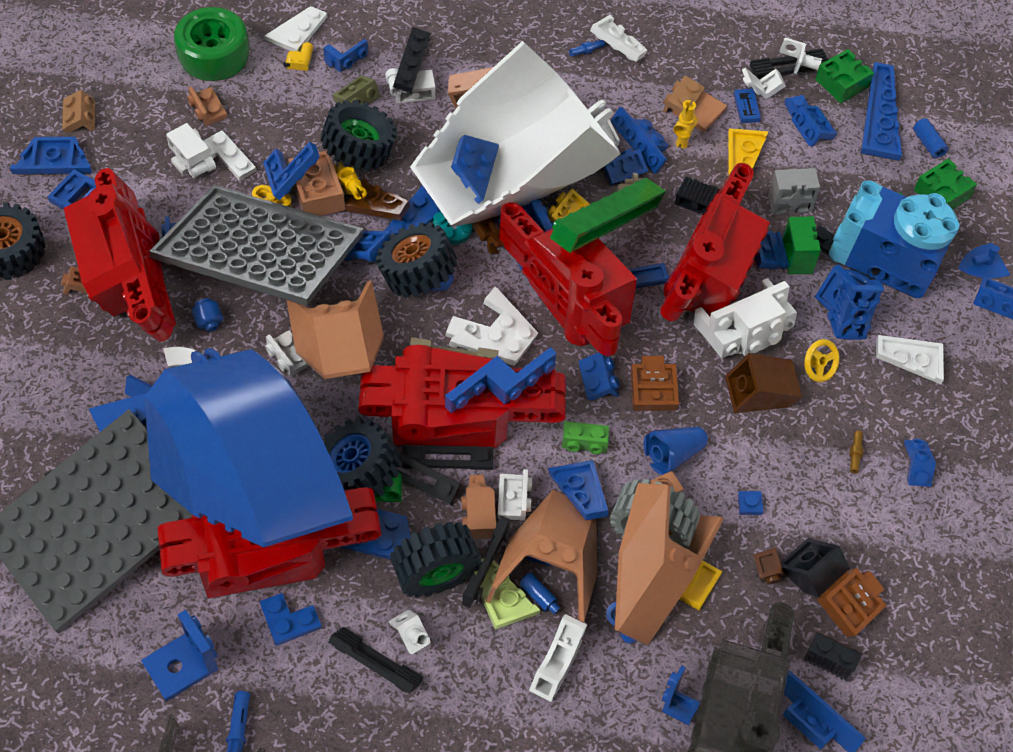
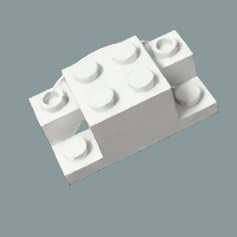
(757, 321)

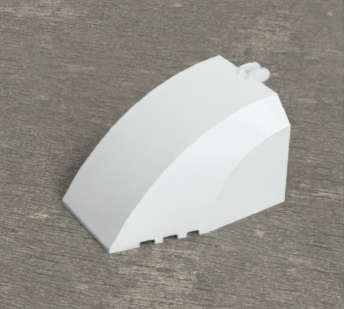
(541, 133)

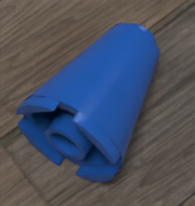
(673, 447)

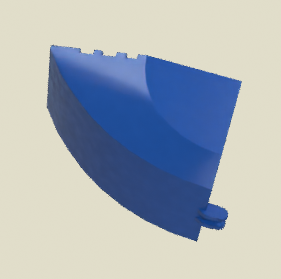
(241, 449)

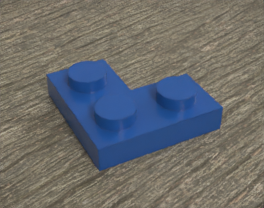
(286, 625)

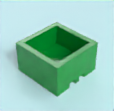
(844, 76)
(948, 182)
(801, 245)

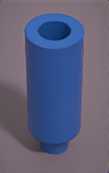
(539, 593)

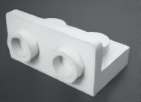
(284, 350)

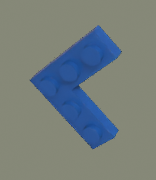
(284, 177)

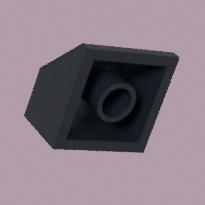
(815, 566)

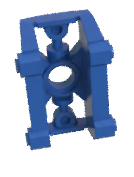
(845, 308)

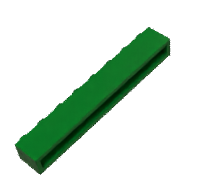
(606, 214)

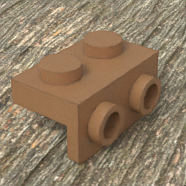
(682, 91)
(78, 112)

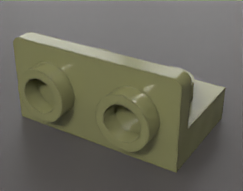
(361, 89)

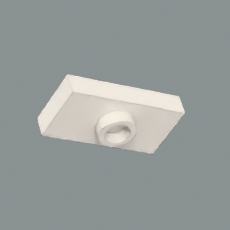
(473, 328)

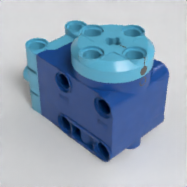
(896, 235)

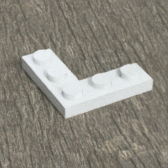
(228, 153)

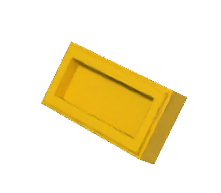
(701, 585)

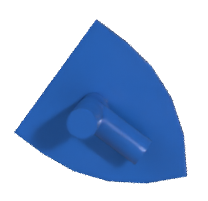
(984, 262)

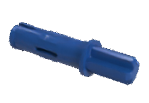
(238, 722)

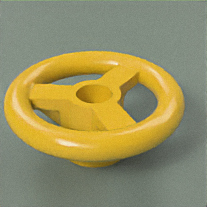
(818, 360)

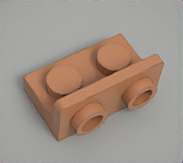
(207, 105)

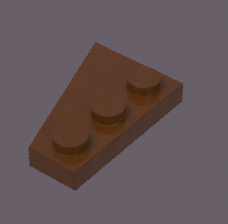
(378, 203)

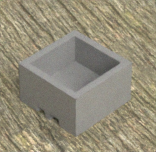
(793, 190)

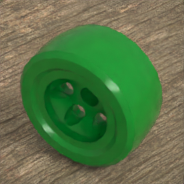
(215, 56)

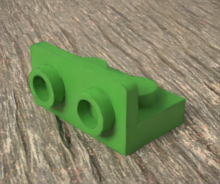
(585, 437)

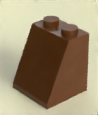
(762, 384)

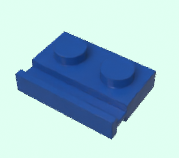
(772, 252)

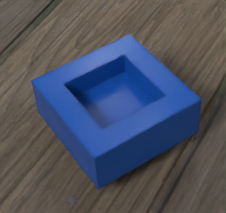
(795, 103)
(750, 503)

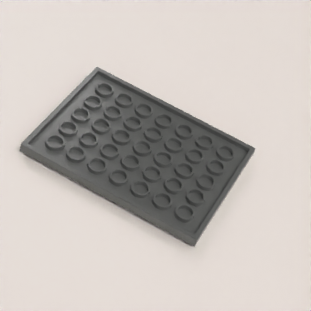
(258, 244)
(87, 523)

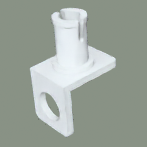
(802, 58)
(411, 631)

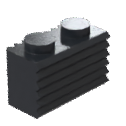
(695, 195)
(832, 656)

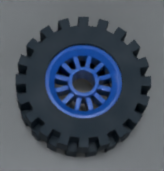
(363, 455)

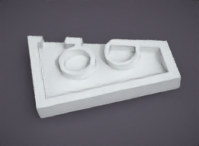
(618, 40)
(912, 355)

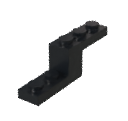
(411, 60)

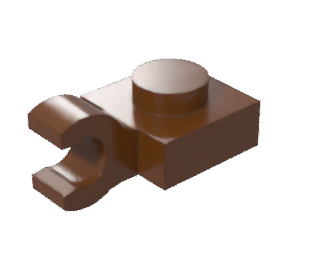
(488, 232)

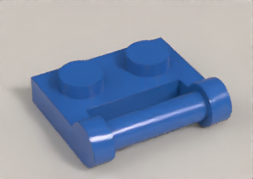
(71, 189)
(371, 242)

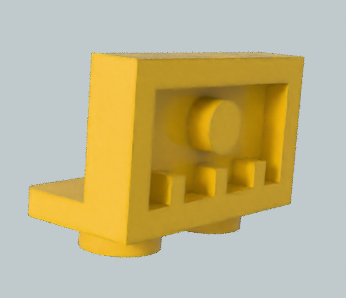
(567, 203)

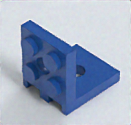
(192, 650)

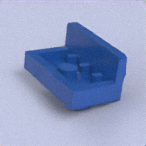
(599, 376)

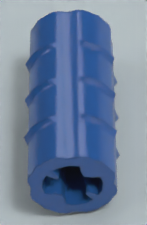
(930, 138)

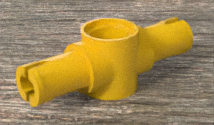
(685, 124)
(349, 181)

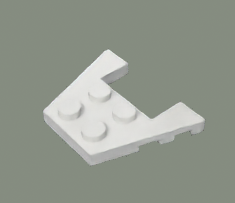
(508, 334)

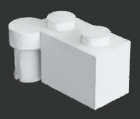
(423, 88)
(191, 150)

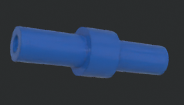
(586, 47)

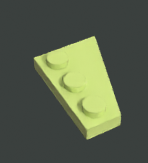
(508, 601)

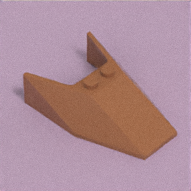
(338, 337)
(558, 537)
(652, 566)

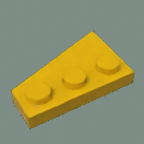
(744, 146)

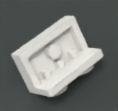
(513, 496)

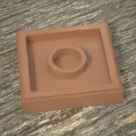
(707, 111)

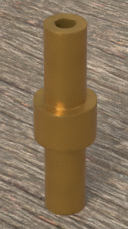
(856, 452)

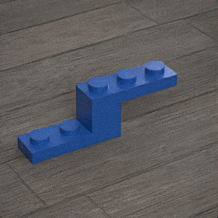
(500, 380)

